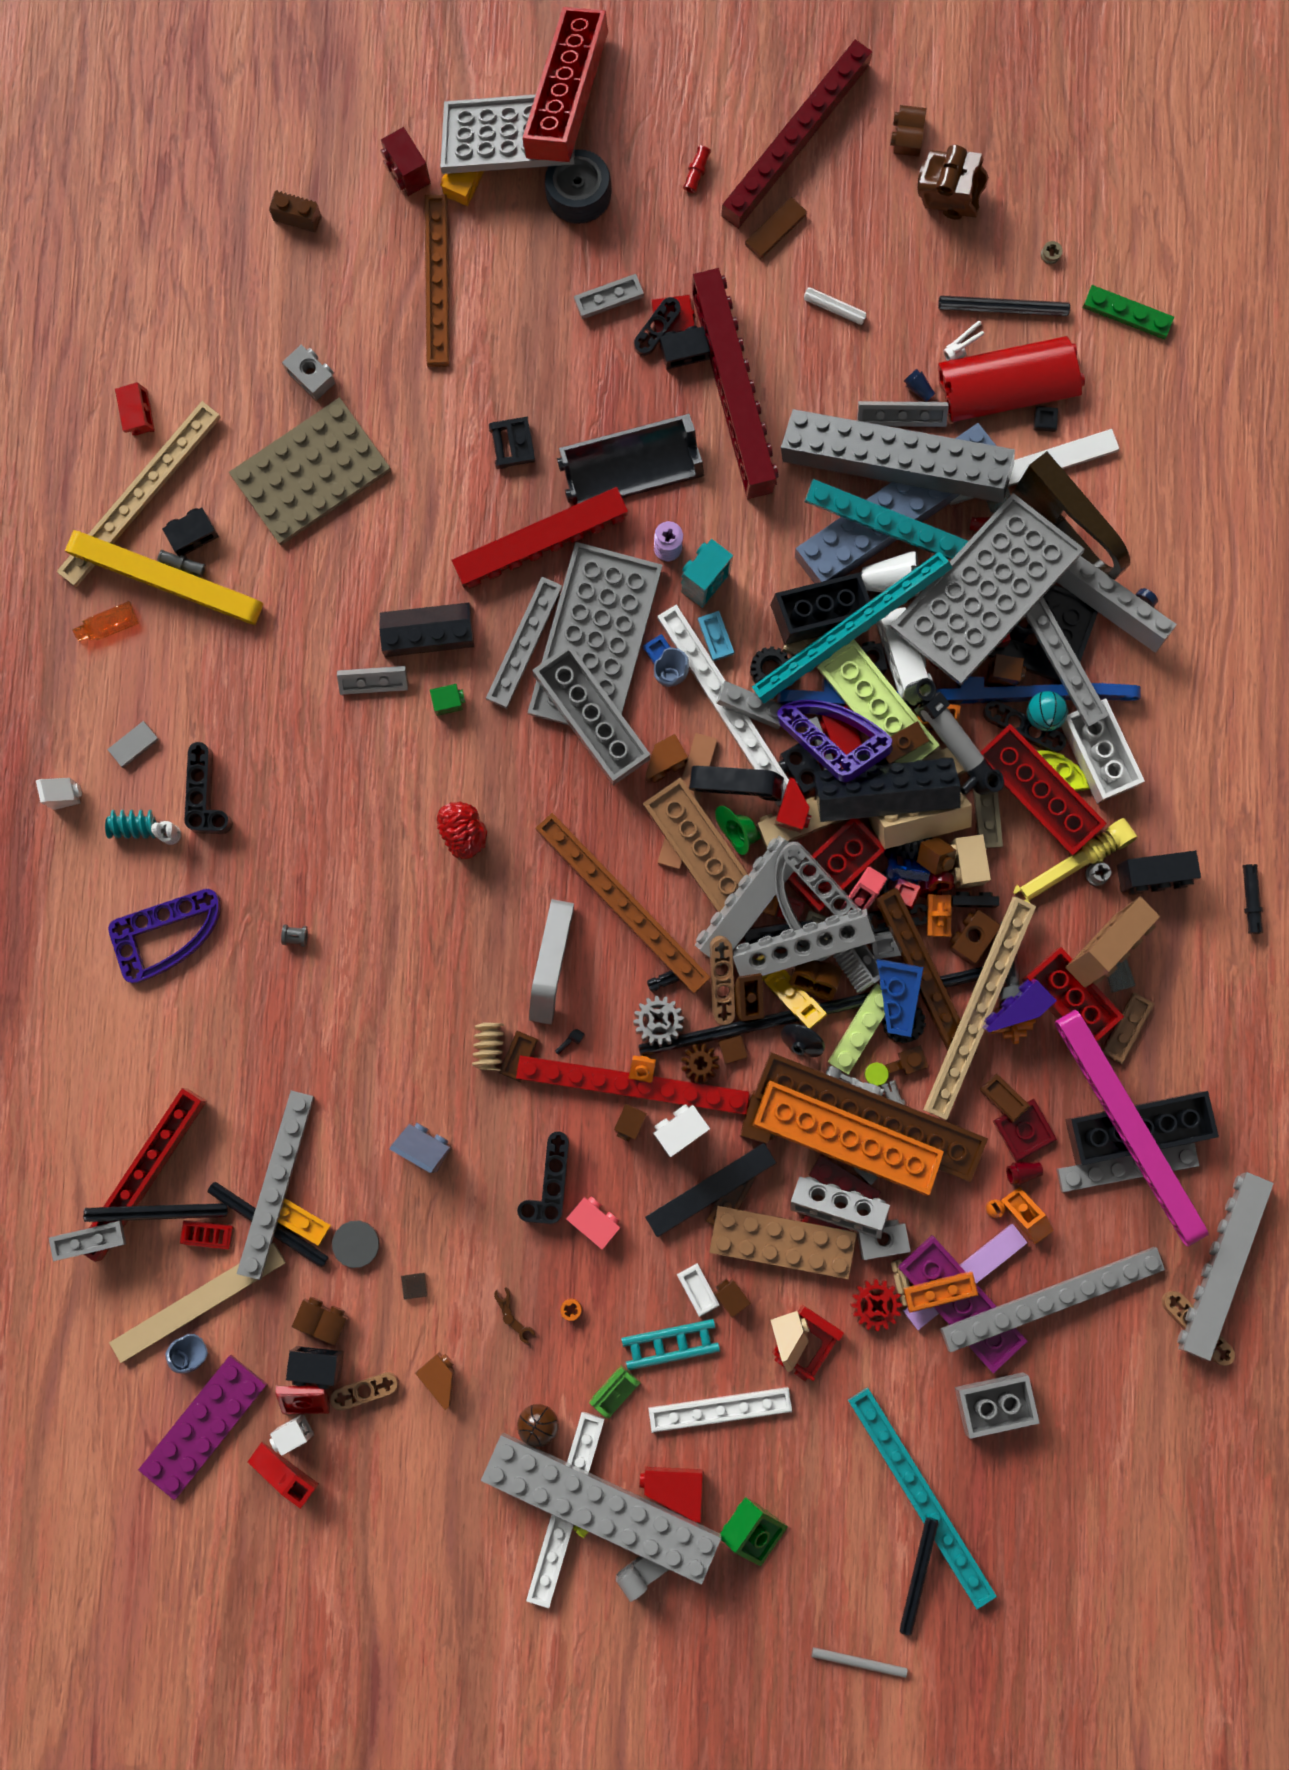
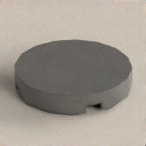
(355, 1244)

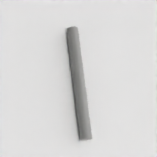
(859, 1662)

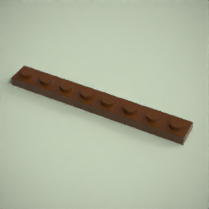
(915, 953)

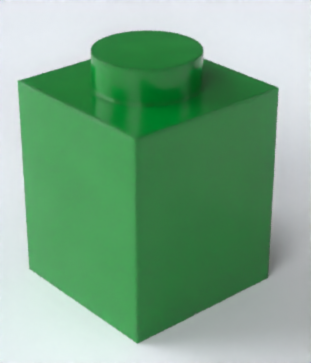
(447, 699)

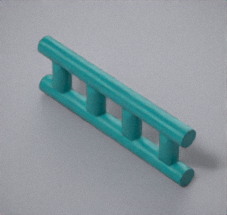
(683, 1352)

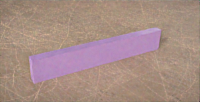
(981, 1264)

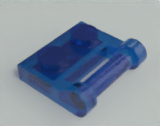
(911, 868)

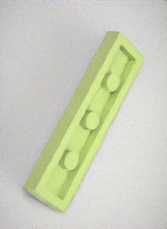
(859, 1031)

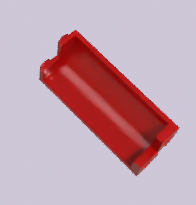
(1011, 378)

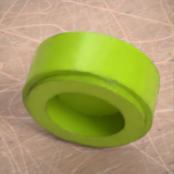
(876, 1073)

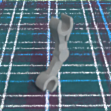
(832, 1071)

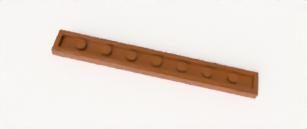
(436, 281)

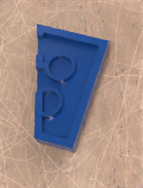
(900, 994)

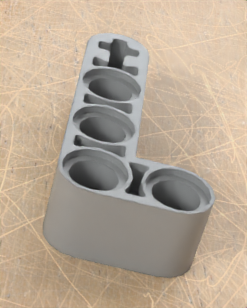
(637, 1575)

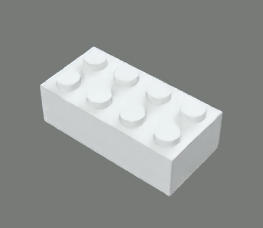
(1102, 755)
(681, 1130)

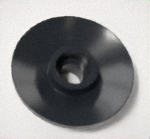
(802, 1040)

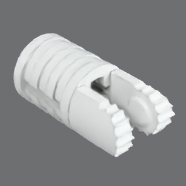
(172, 831)

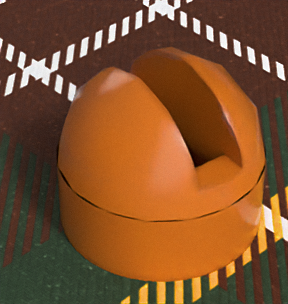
(991, 1211)

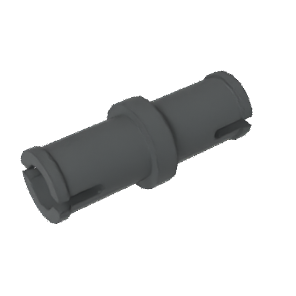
(181, 563)

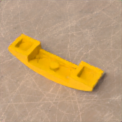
(796, 1000)

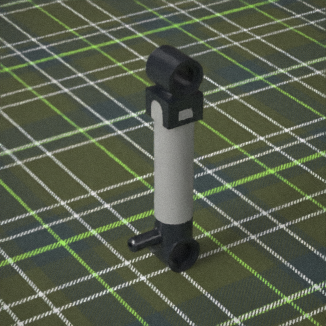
(933, 708)

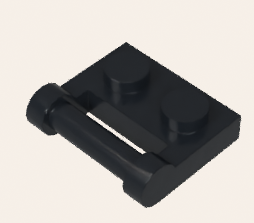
(519, 440)

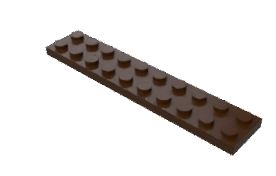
(960, 1146)

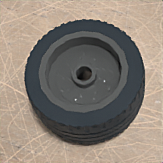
(579, 190)

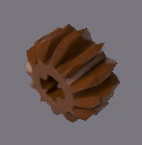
(693, 1067)

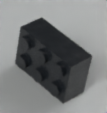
(1158, 872)

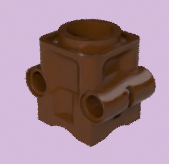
(952, 182)

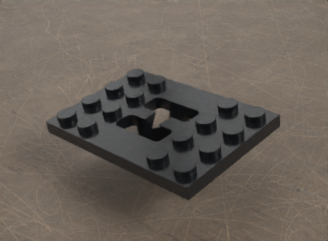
(1073, 618)

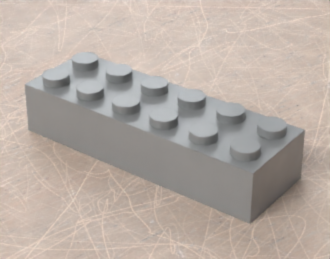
(591, 714)

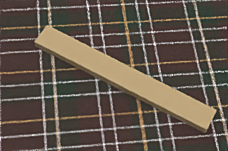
(188, 1308)

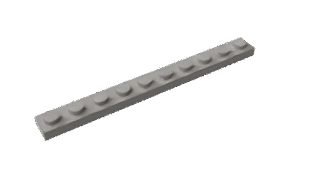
(1052, 1299)

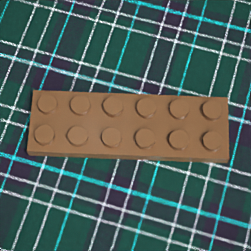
(696, 842)
(782, 1242)

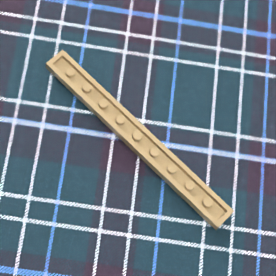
(145, 486)
(979, 1008)

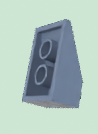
(421, 1147)

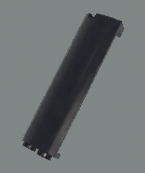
(632, 460)

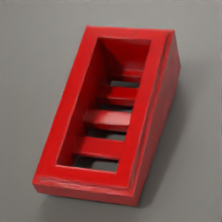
(186, 1226)

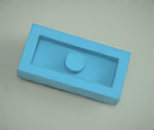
(715, 636)

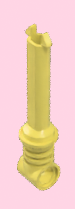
(1094, 851)

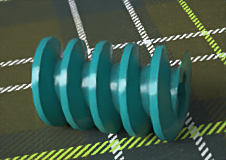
(129, 825)

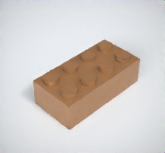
(1113, 943)

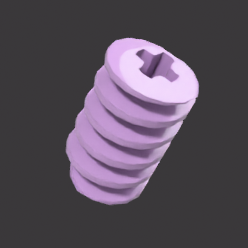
(668, 541)

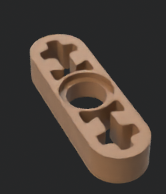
(345, 1390)

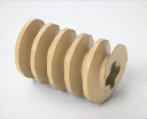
(487, 1046)

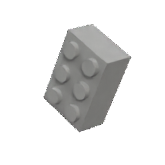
(997, 1405)

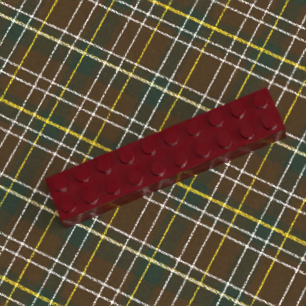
(733, 383)

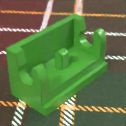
(614, 1392)

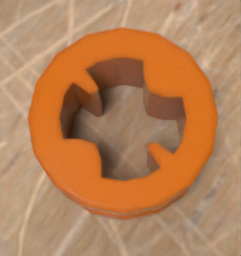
(572, 1317)

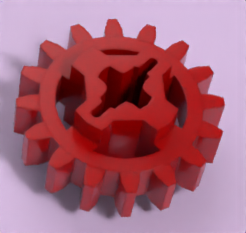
(868, 1313)

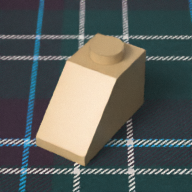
(790, 1337)

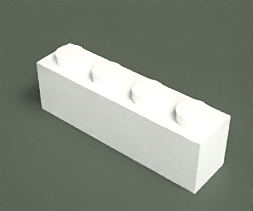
(904, 660)

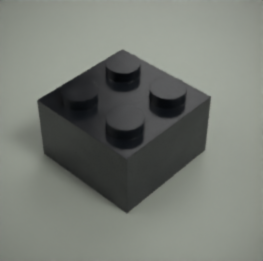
(314, 1366)

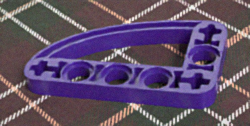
(848, 762)
(154, 922)

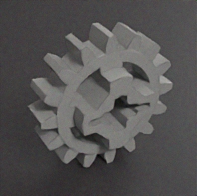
(652, 1028)

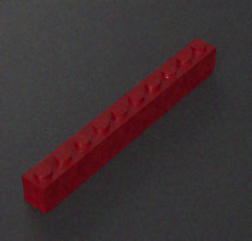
(796, 134)

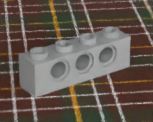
(848, 1217)

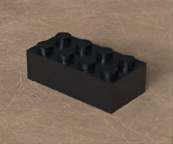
(817, 607)

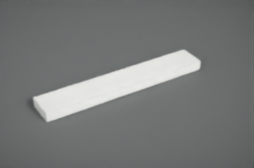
(720, 1409)

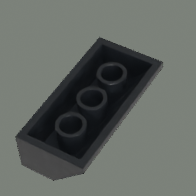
(426, 629)

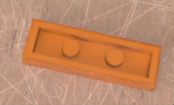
(940, 1291)

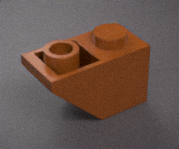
(666, 756)

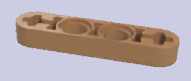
(722, 980)
(1173, 1310)

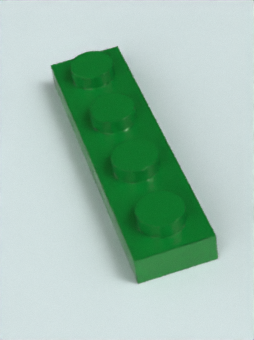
(1128, 312)

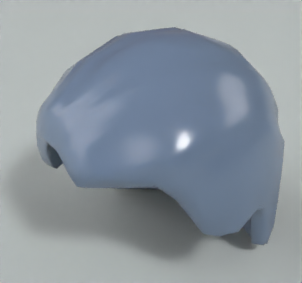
(671, 667)
(186, 1354)

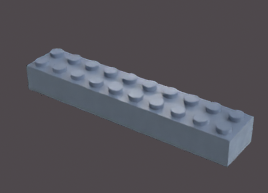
(848, 544)

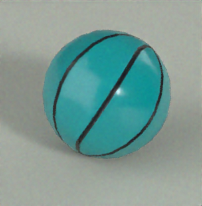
(1047, 711)

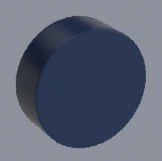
(1147, 596)

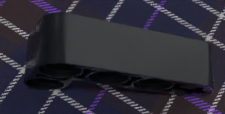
(737, 781)
(202, 787)
(549, 1176)

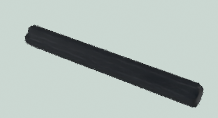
(918, 1576)

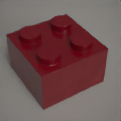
(405, 162)

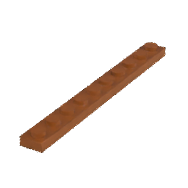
(623, 903)

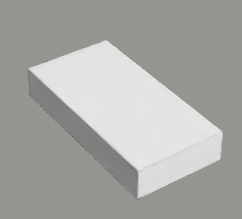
(698, 1290)

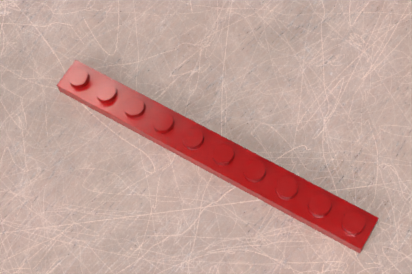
(619, 1083)

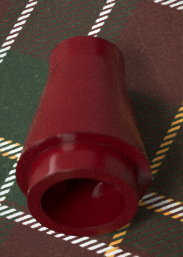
(1022, 1172)

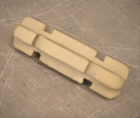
(900, 1280)

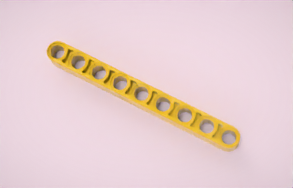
(164, 577)

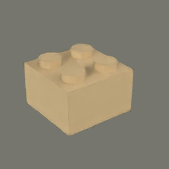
(970, 862)

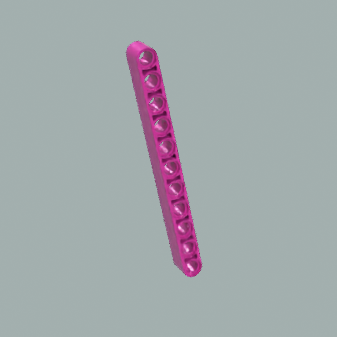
(1131, 1128)

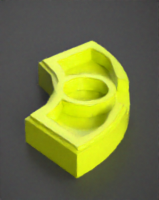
(1067, 769)

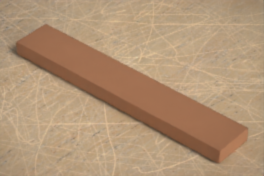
(700, 755)

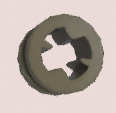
(1057, 250)

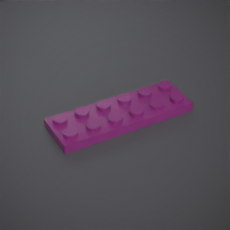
(933, 1262)
(202, 1427)

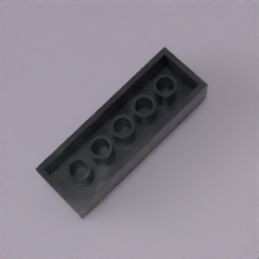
(889, 790)
(1169, 1120)

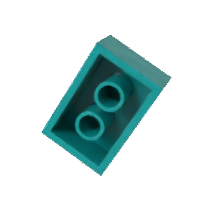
(706, 572)

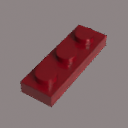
(830, 1173)

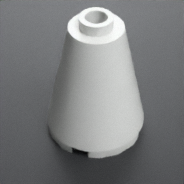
(884, 574)

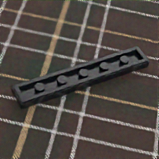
(710, 1190)

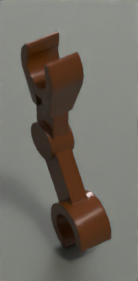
(508, 1317)

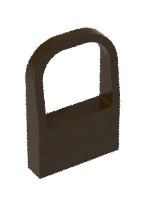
(1055, 496)

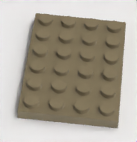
(310, 471)

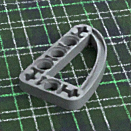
(812, 881)

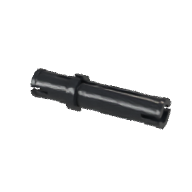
(1252, 894)

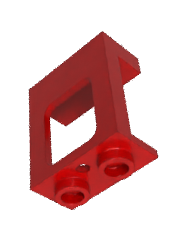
(823, 1330)

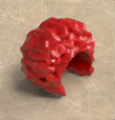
(461, 829)

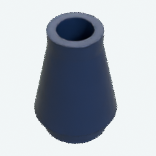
(919, 385)

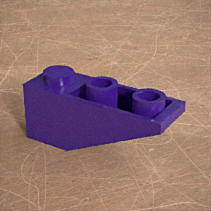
(1026, 1005)

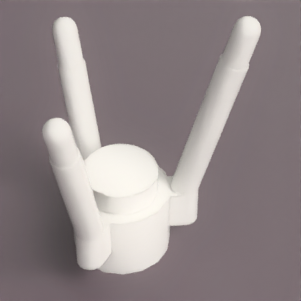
(956, 349)

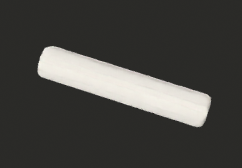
(835, 306)

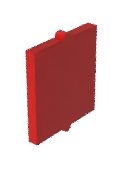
(684, 319)

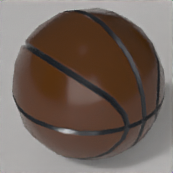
(537, 1425)

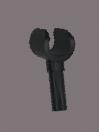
(575, 1036)

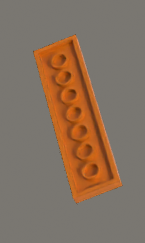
(848, 1138)

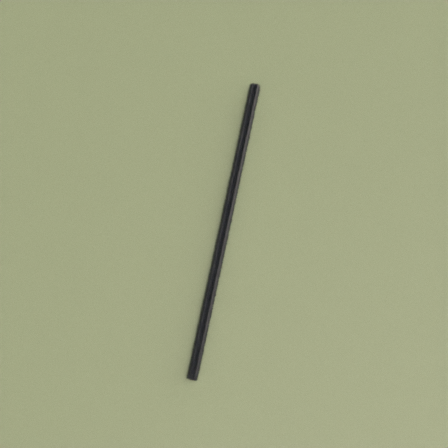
(783, 1018)

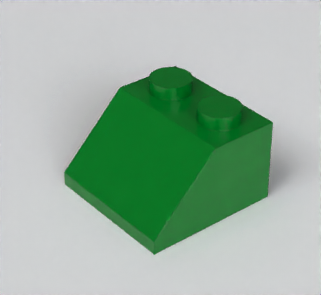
(752, 1531)

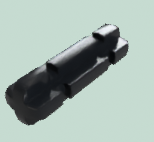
(663, 980)

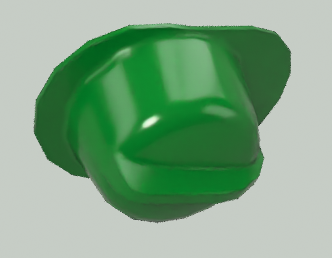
(737, 828)

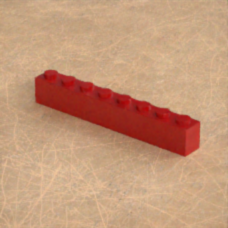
(540, 537)
(153, 1156)

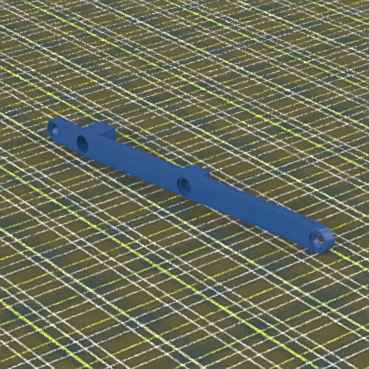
(974, 692)

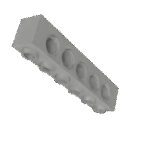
(817, 948)

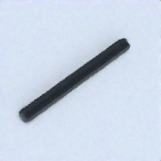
(1004, 305)
(155, 1212)
(281, 1232)

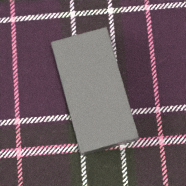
(133, 744)

